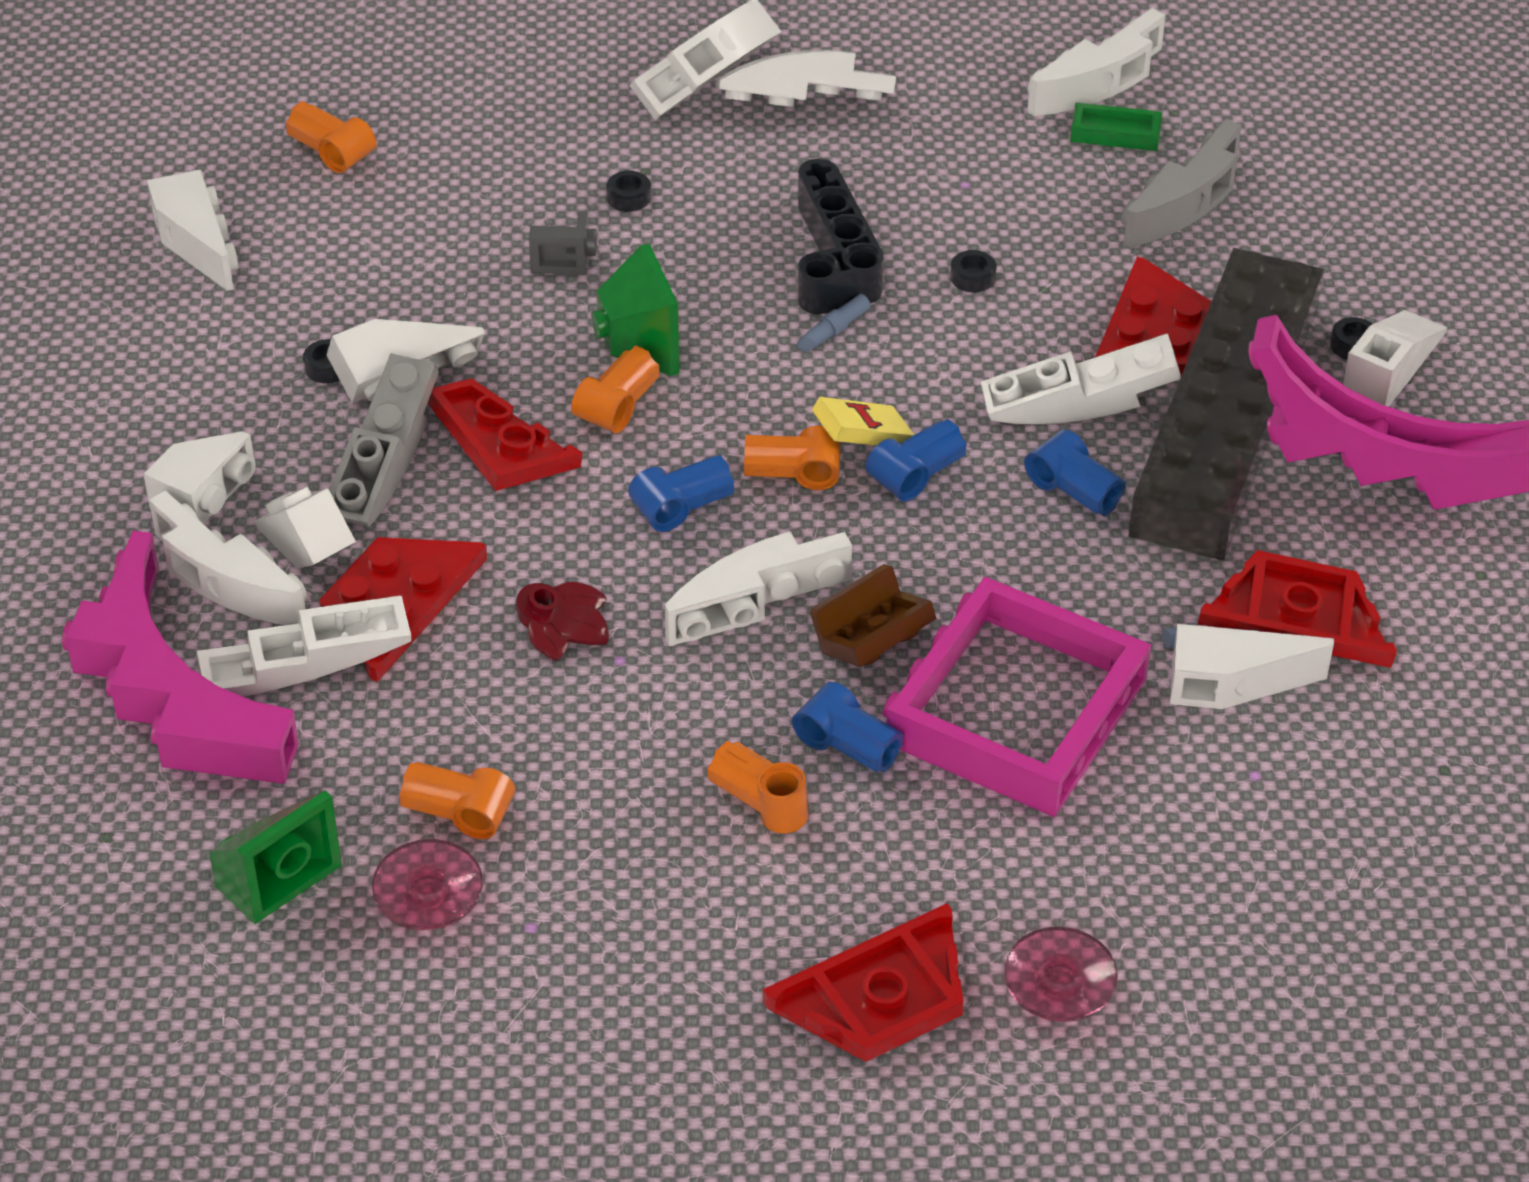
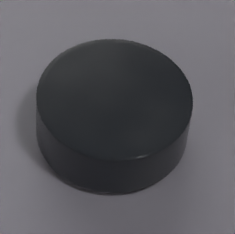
(628, 191)
(973, 271)
(1346, 334)
(317, 364)

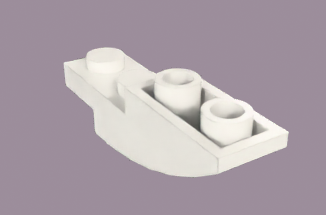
(705, 58)
(1097, 72)
(788, 74)
(1071, 392)
(225, 572)
(739, 585)

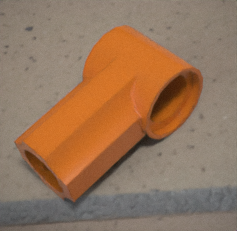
(337, 142)
(613, 395)
(809, 457)
(769, 787)
(471, 801)

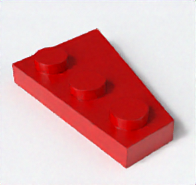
(496, 439)

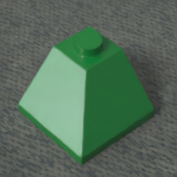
(639, 311)
(278, 857)

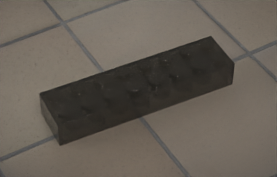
(1220, 409)

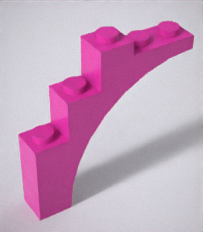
(1382, 444)
(191, 717)

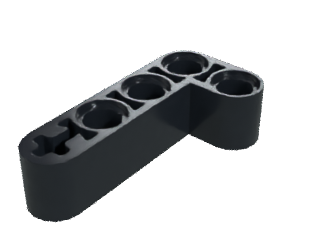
(848, 252)

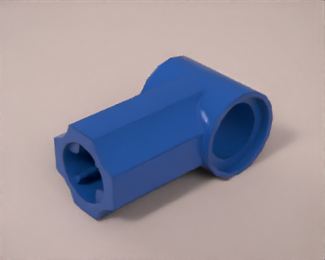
(1066, 464)
(908, 465)
(670, 496)
(836, 720)

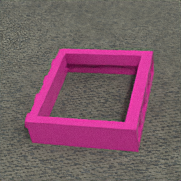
(990, 763)

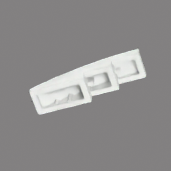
(318, 645)

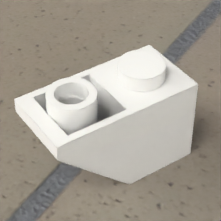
(203, 471)
(305, 526)

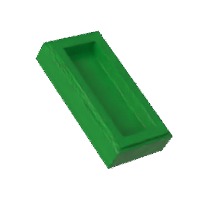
(1116, 126)

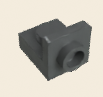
(562, 248)

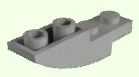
(1184, 191)
(386, 442)

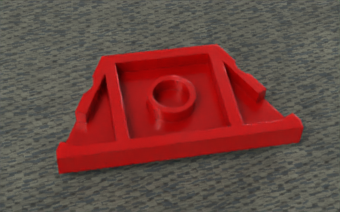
(1154, 306)
(419, 571)
(1302, 599)
(878, 989)

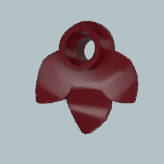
(566, 615)

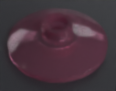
(422, 869)
(1065, 958)

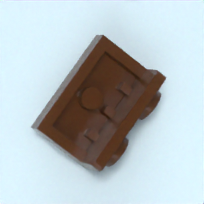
(869, 618)

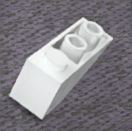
(189, 227)
(364, 350)
(1390, 355)
(1237, 666)

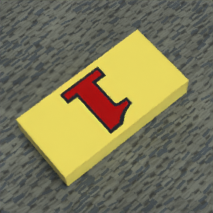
(860, 421)

